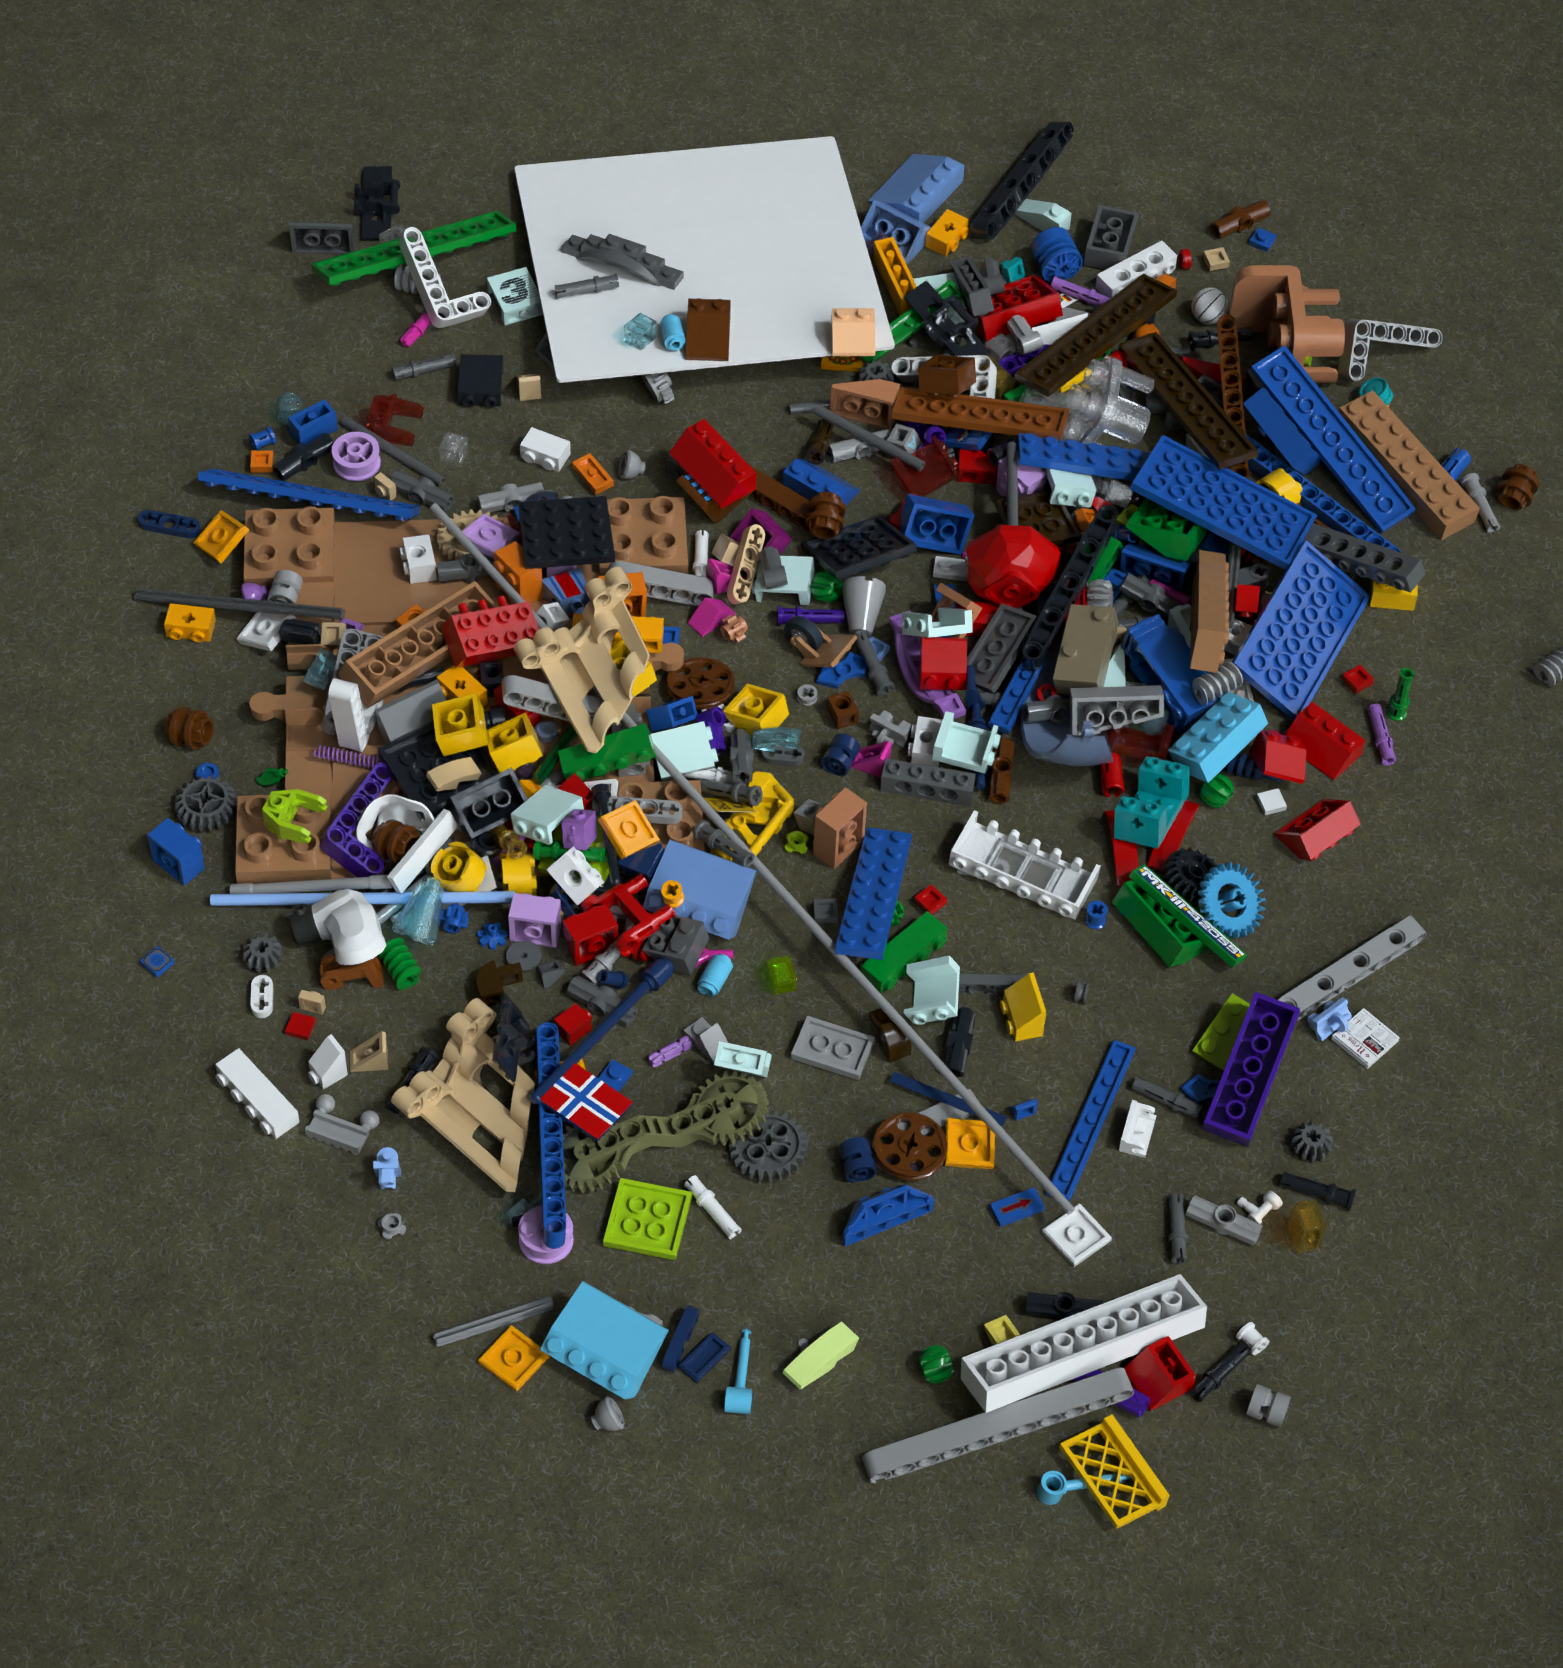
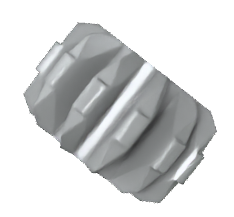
(1100, 593)

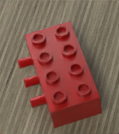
(488, 632)

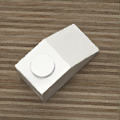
(328, 1063)

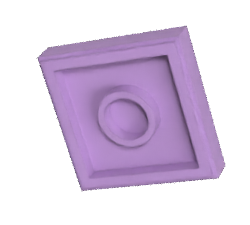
(490, 534)

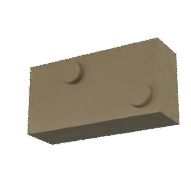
(1085, 648)

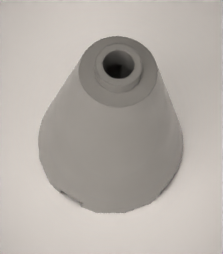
(862, 603)

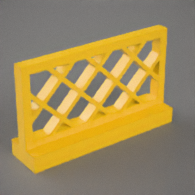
(1133, 1465)

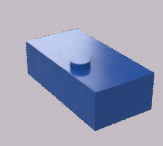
(1282, 432)

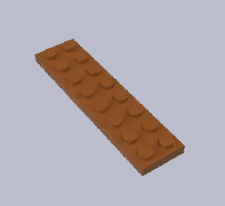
(980, 414)

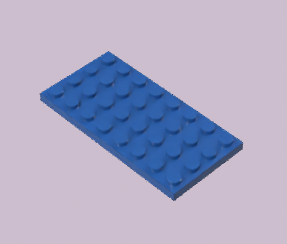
(1223, 502)
(1300, 630)

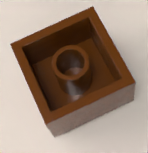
(947, 375)

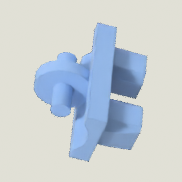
(1331, 1019)
(387, 1168)

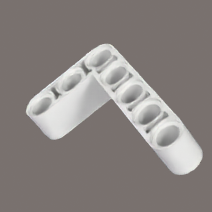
(435, 286)
(985, 377)
(350, 716)

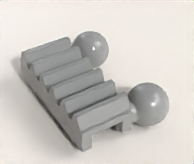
(338, 1131)

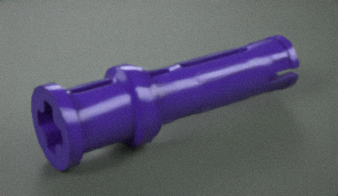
(814, 616)

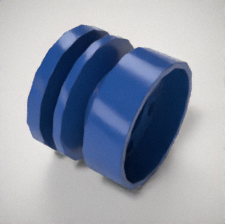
(1056, 254)

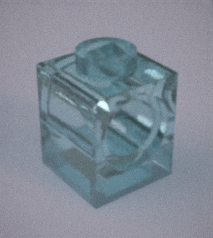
(640, 331)

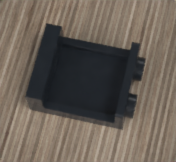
(480, 380)

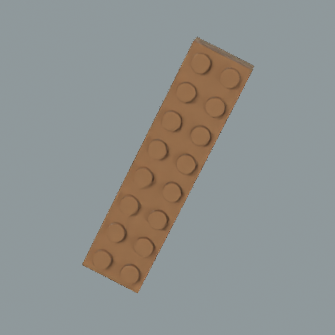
(1416, 472)
(1209, 612)
(408, 650)

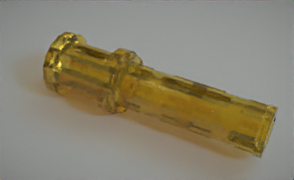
(509, 846)

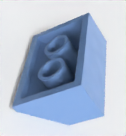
(906, 230)

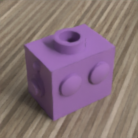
(579, 829)

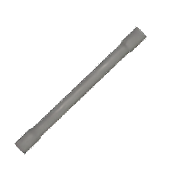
(370, 882)

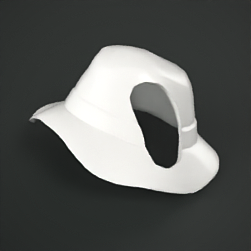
(389, 808)

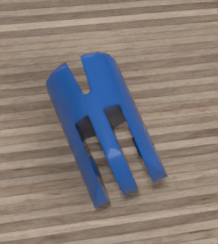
(1457, 463)

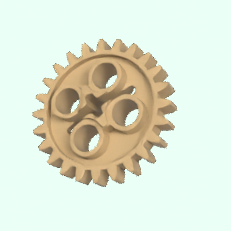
(448, 542)

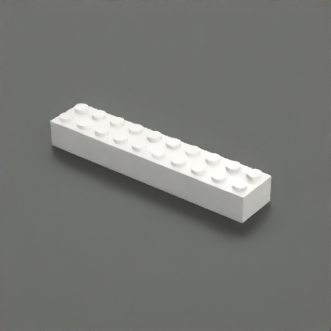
(1082, 1343)

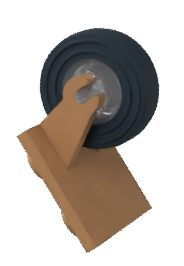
(817, 647)

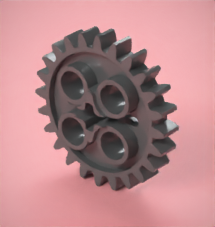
(769, 1163)

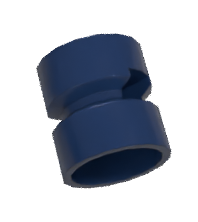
(840, 754)
(857, 1159)

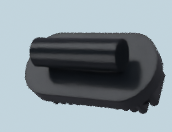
(300, 631)

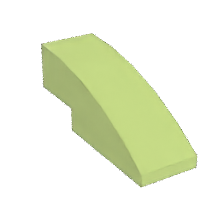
(821, 1355)

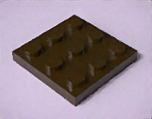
(1046, 518)

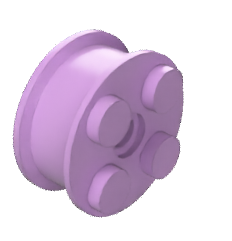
(356, 456)
(531, 1238)

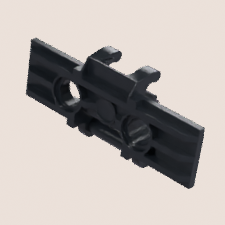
(369, 202)
(940, 326)
(511, 1039)

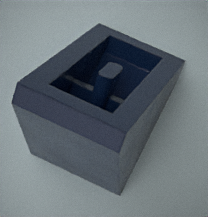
(643, 862)

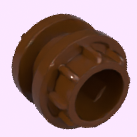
(1517, 487)
(825, 515)
(189, 727)
(393, 840)

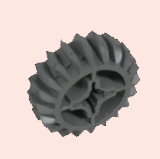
(215, 810)

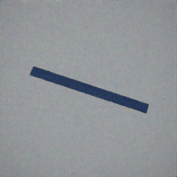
(941, 1096)

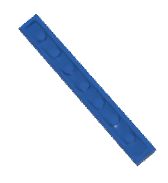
(1092, 1118)

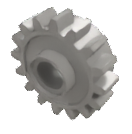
(658, 386)

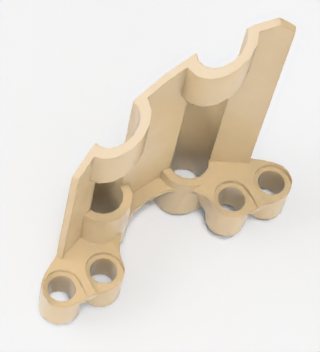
(582, 658)
(457, 1103)

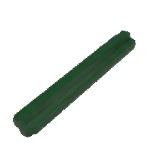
(553, 757)

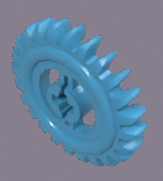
(1245, 889)

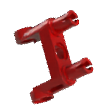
(644, 922)

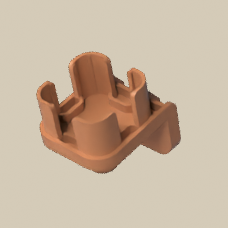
(1275, 301)

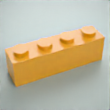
(893, 272)
(650, 629)

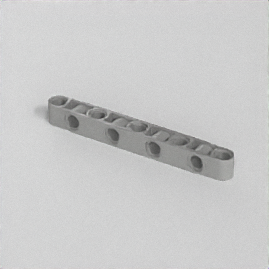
(1345, 973)

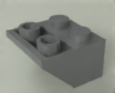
(680, 942)

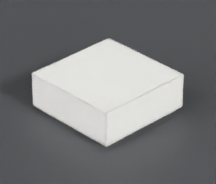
(1271, 801)

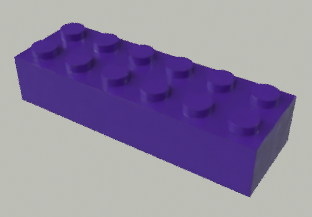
(1251, 1069)

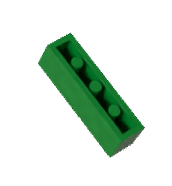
(618, 752)
(908, 947)

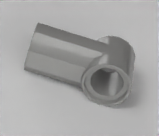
(1026, 339)

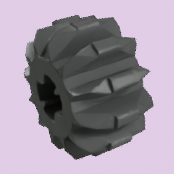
(875, 371)
(262, 953)
(1311, 1141)

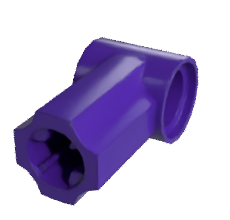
(715, 719)

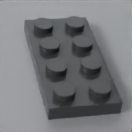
(1000, 646)

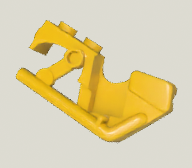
(771, 812)

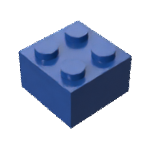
(176, 851)

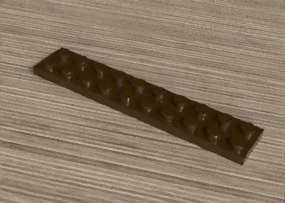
(1095, 335)
(1189, 401)

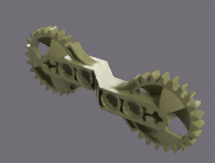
(724, 1112)

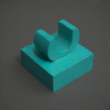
(1012, 269)

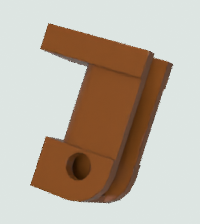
(334, 974)

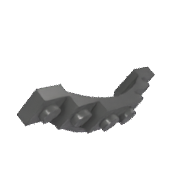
(625, 255)

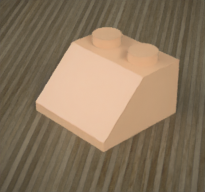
(853, 331)

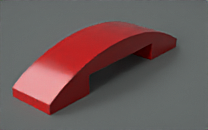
(1174, 836)
(1124, 853)

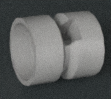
(285, 587)
(1268, 1405)

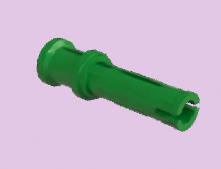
(1400, 700)
(557, 850)

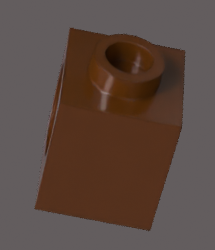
(842, 710)

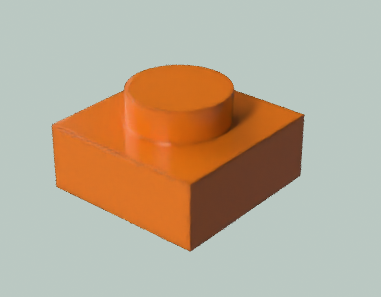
(261, 461)

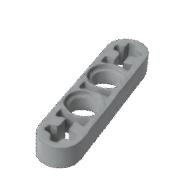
(665, 805)

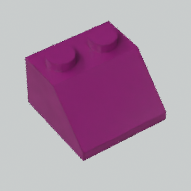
(774, 534)

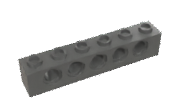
(1367, 558)

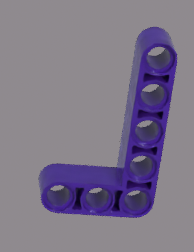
(351, 816)

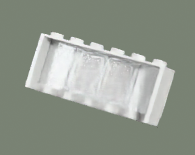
(1023, 867)

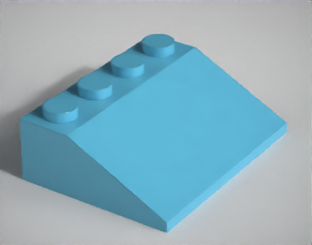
(605, 1341)

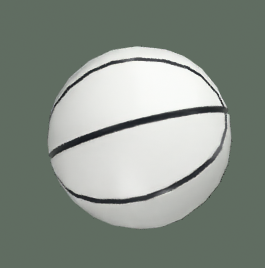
(1209, 305)

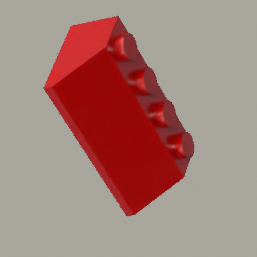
(713, 464)

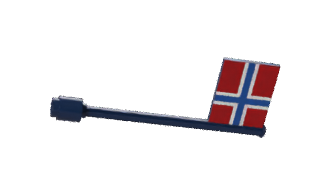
(580, 1095)

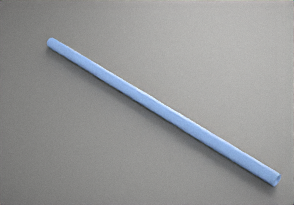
(372, 898)

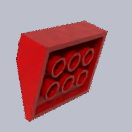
(1024, 297)

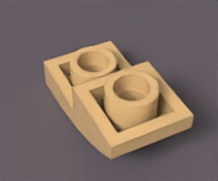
(451, 773)

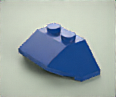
(885, 1211)

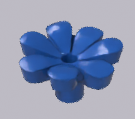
(492, 935)

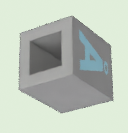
(905, 438)

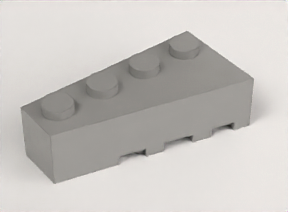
(1114, 706)

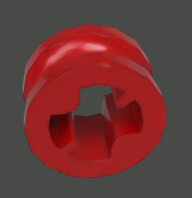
(1045, 687)

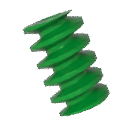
(400, 964)

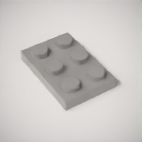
(832, 1048)

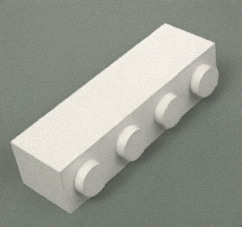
(256, 1093)

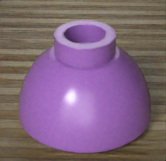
(254, 591)

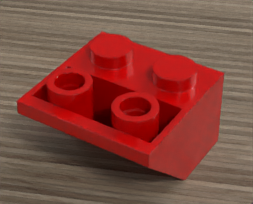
(1160, 1373)

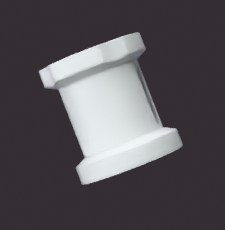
(1252, 1338)

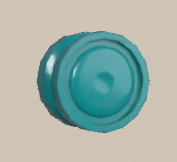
(1380, 387)

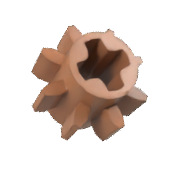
(734, 628)

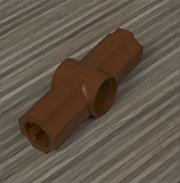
(1240, 219)
(1002, 772)

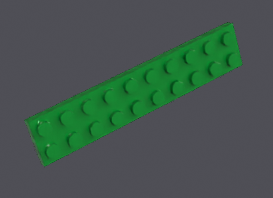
(389, 255)

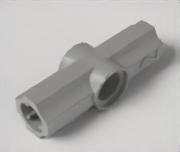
(854, 447)
(506, 497)
(1210, 1214)

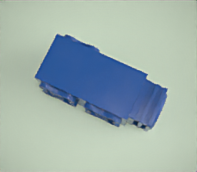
(1163, 659)

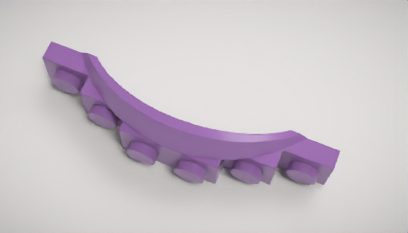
(908, 658)

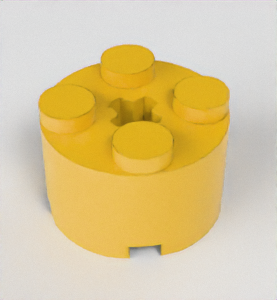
(1282, 484)
(458, 868)
(517, 874)

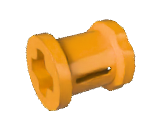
(675, 887)

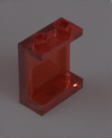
(937, 472)
(1139, 744)

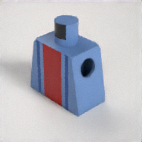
(567, 590)

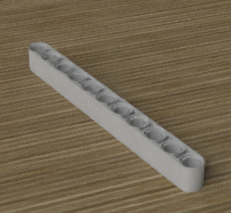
(998, 1425)

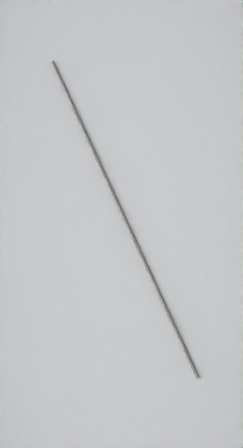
(795, 906)

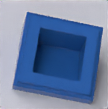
(1023, 1109)

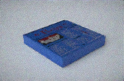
(966, 439)

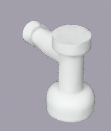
(1271, 1201)

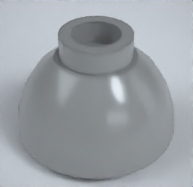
(630, 465)
(608, 1416)

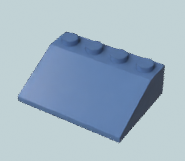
(921, 185)
(711, 886)

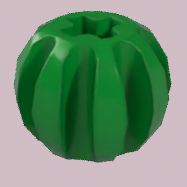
(826, 587)
(1217, 791)
(936, 1364)

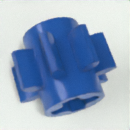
(454, 918)

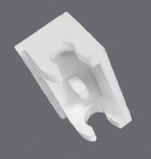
(1138, 1129)

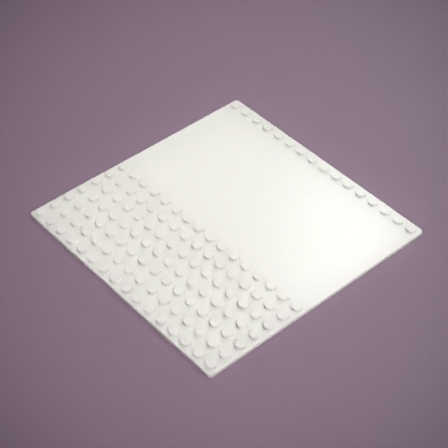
(742, 223)

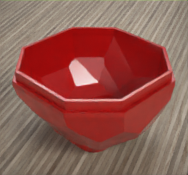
(1011, 565)

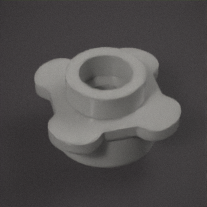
(391, 1219)

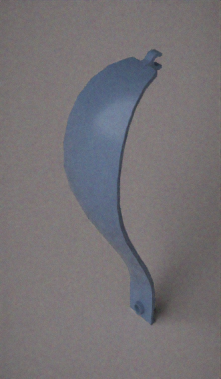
(1054, 741)

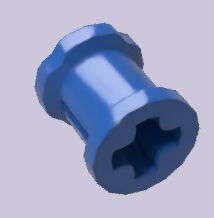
(269, 438)
(1096, 914)

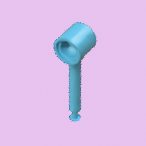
(739, 1398)
(1059, 1482)

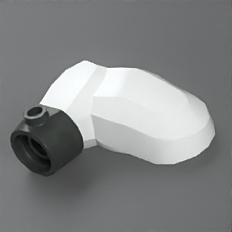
(346, 921)

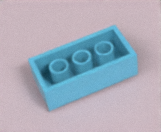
(1219, 736)

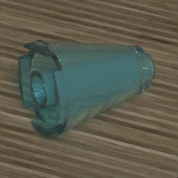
(422, 912)

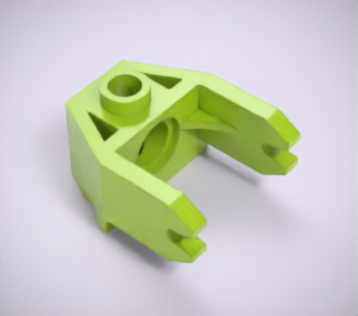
(281, 809)

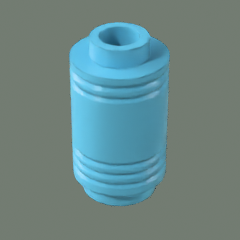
(672, 332)
(714, 975)

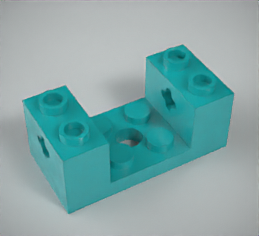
(1160, 796)

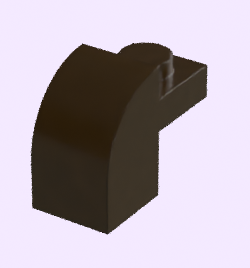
(492, 979)
(891, 1038)

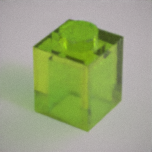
(781, 975)

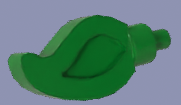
(271, 776)

